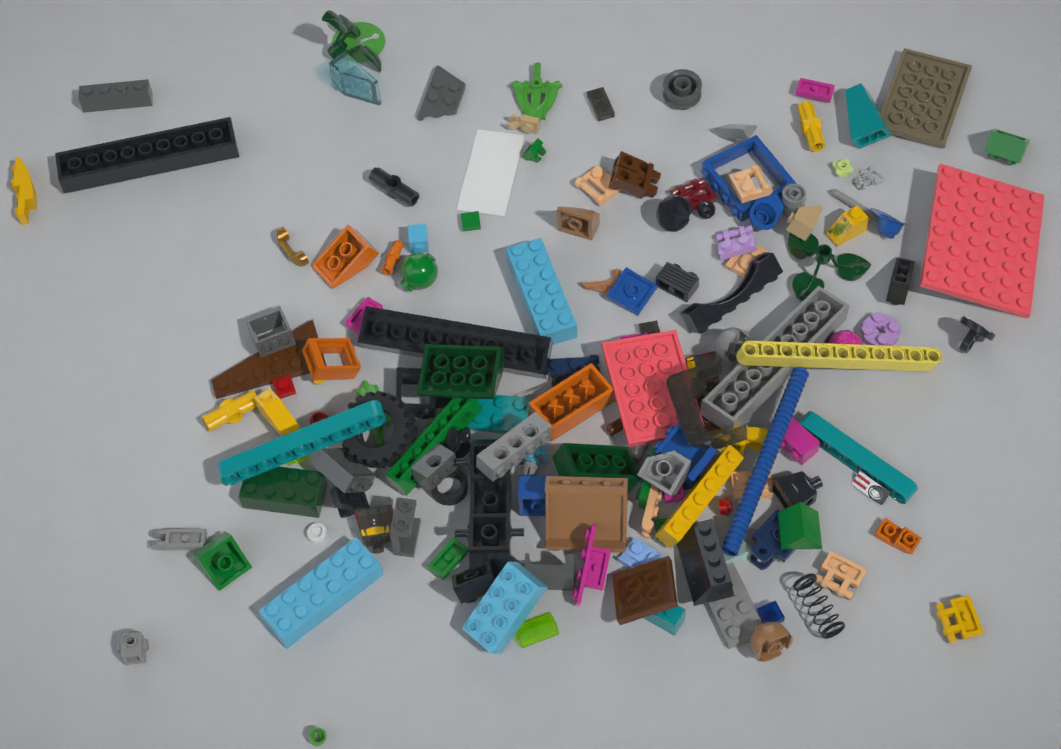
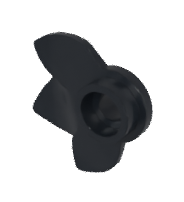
(459, 442)

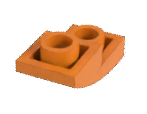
(893, 535)

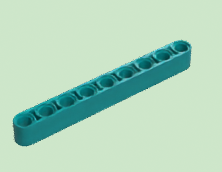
(301, 442)

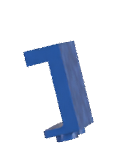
(677, 442)

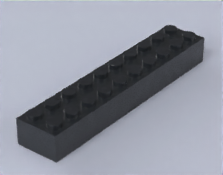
(146, 155)
(409, 334)

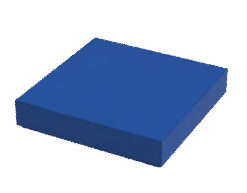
(631, 291)

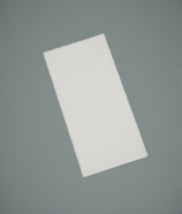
(490, 172)

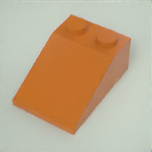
(345, 257)

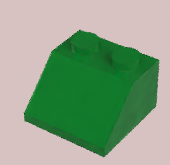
(1006, 146)
(222, 560)

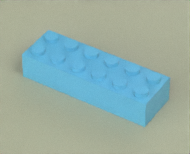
(541, 291)
(321, 592)

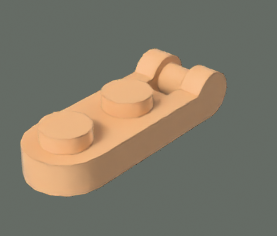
(651, 511)

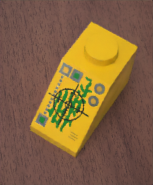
(848, 226)

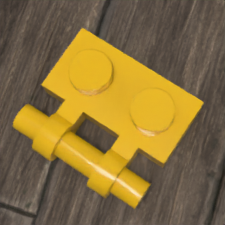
(965, 616)

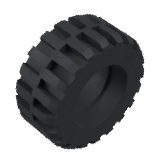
(400, 440)

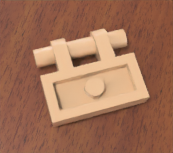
(844, 570)

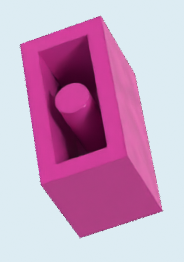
(799, 443)

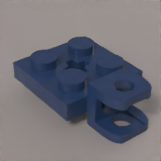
(767, 544)

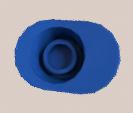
(766, 212)
(887, 224)

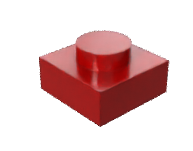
(284, 387)

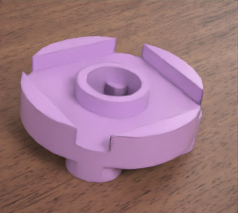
(884, 322)

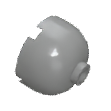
(729, 343)

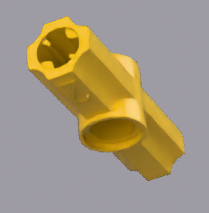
(811, 126)
(230, 411)

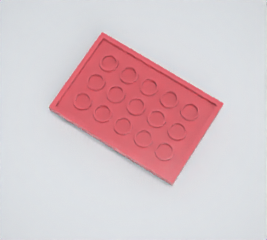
(639, 377)

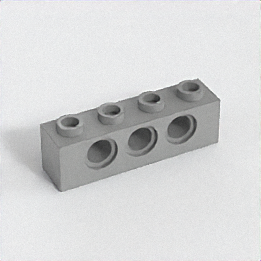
(525, 436)

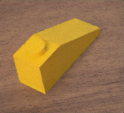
(276, 413)

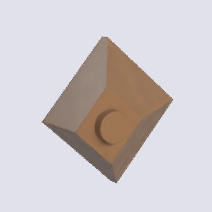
(578, 221)

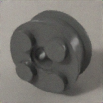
(682, 89)

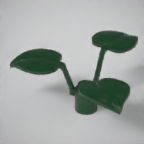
(346, 27)
(850, 266)

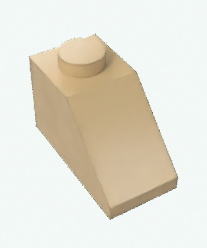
(803, 221)

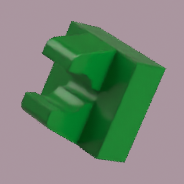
(533, 150)

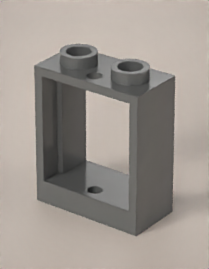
(275, 319)
(343, 470)

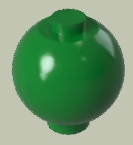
(418, 271)

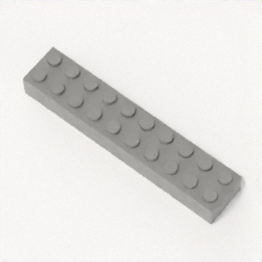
(751, 386)

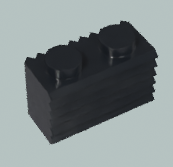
(677, 281)

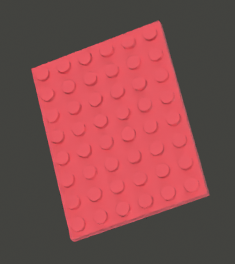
(983, 241)

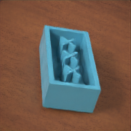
(504, 607)

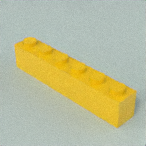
(699, 496)

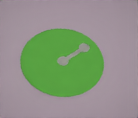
(370, 36)

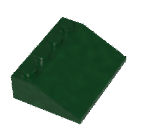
(461, 371)

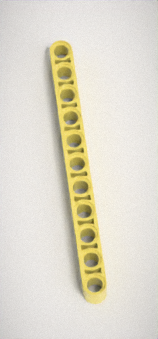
(888, 357)

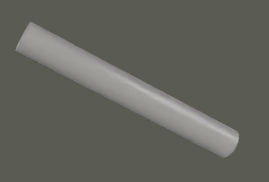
(849, 201)

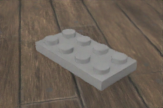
(737, 614)

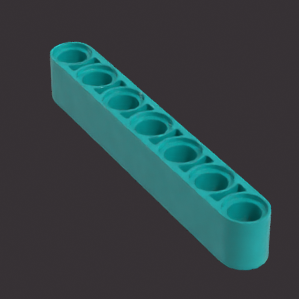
(858, 457)

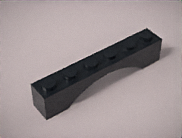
(759, 273)

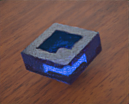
(771, 613)

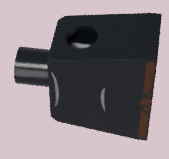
(796, 488)

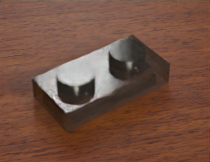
(600, 104)

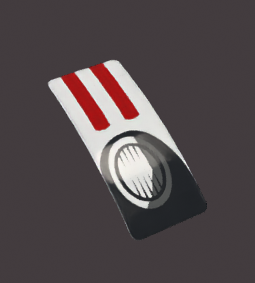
(870, 488)

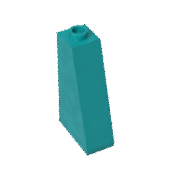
(864, 117)

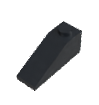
(900, 281)

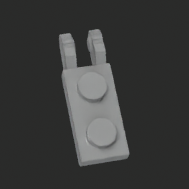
(179, 539)

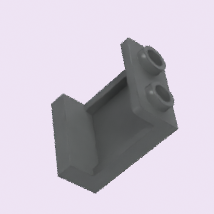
(404, 528)
(553, 576)

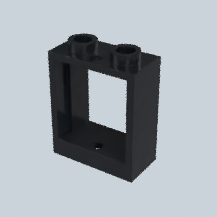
(411, 377)

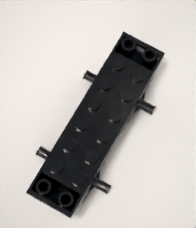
(490, 513)

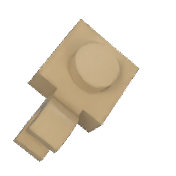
(527, 123)

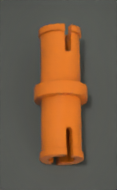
(392, 257)

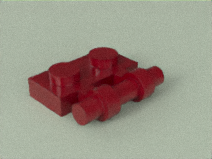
(698, 193)

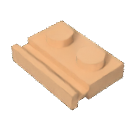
(740, 263)
(739, 482)

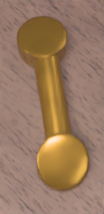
(299, 258)

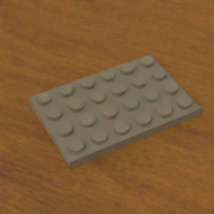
(924, 97)

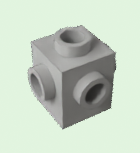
(133, 648)

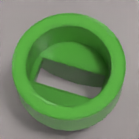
(322, 736)

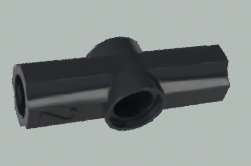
(394, 187)

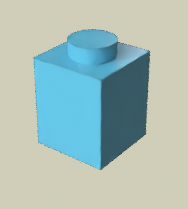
(418, 238)

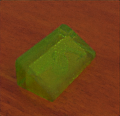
(537, 630)

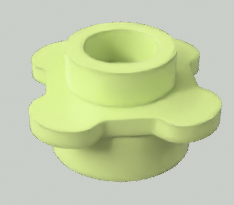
(843, 167)

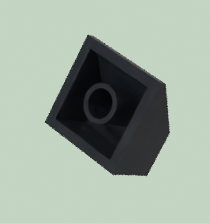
(473, 582)

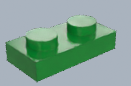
(448, 558)

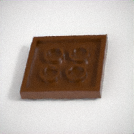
(644, 590)

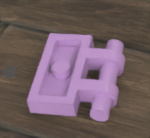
(736, 246)

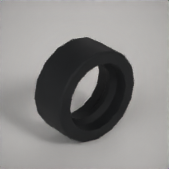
(454, 498)

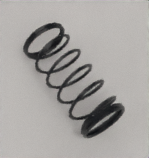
(830, 634)

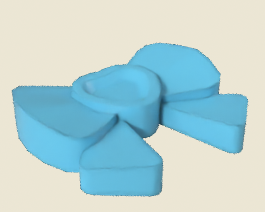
(541, 451)

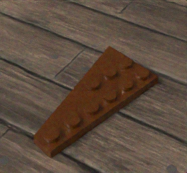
(259, 372)

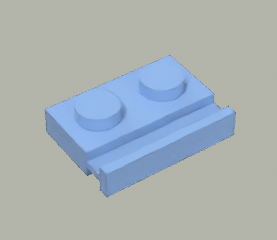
(638, 554)

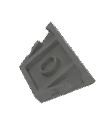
(442, 95)

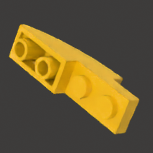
(24, 190)

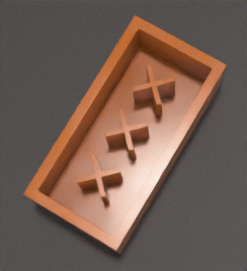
(573, 400)

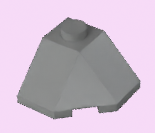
(666, 471)

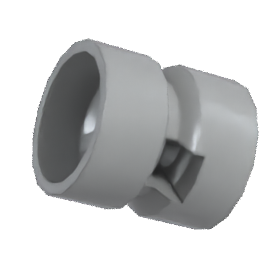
(793, 198)

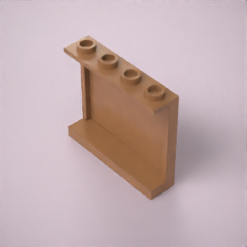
(585, 501)

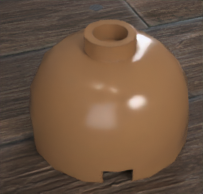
(768, 640)

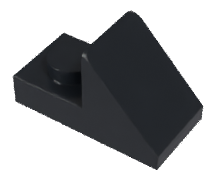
(348, 502)

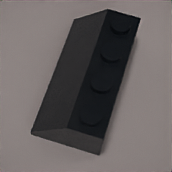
(704, 564)

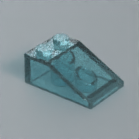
(353, 80)

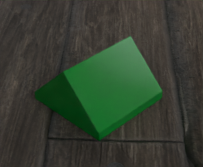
(799, 528)

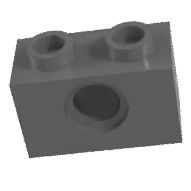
(434, 467)

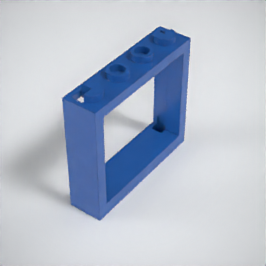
(762, 154)

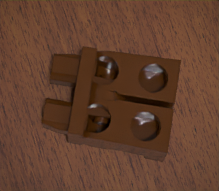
(634, 176)

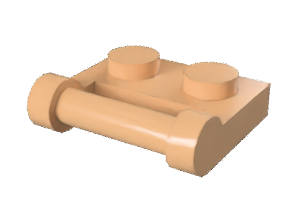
(600, 180)
(745, 187)

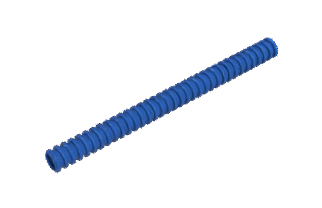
(765, 461)

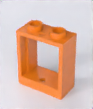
(316, 346)

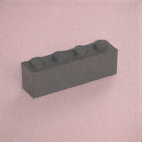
(115, 95)

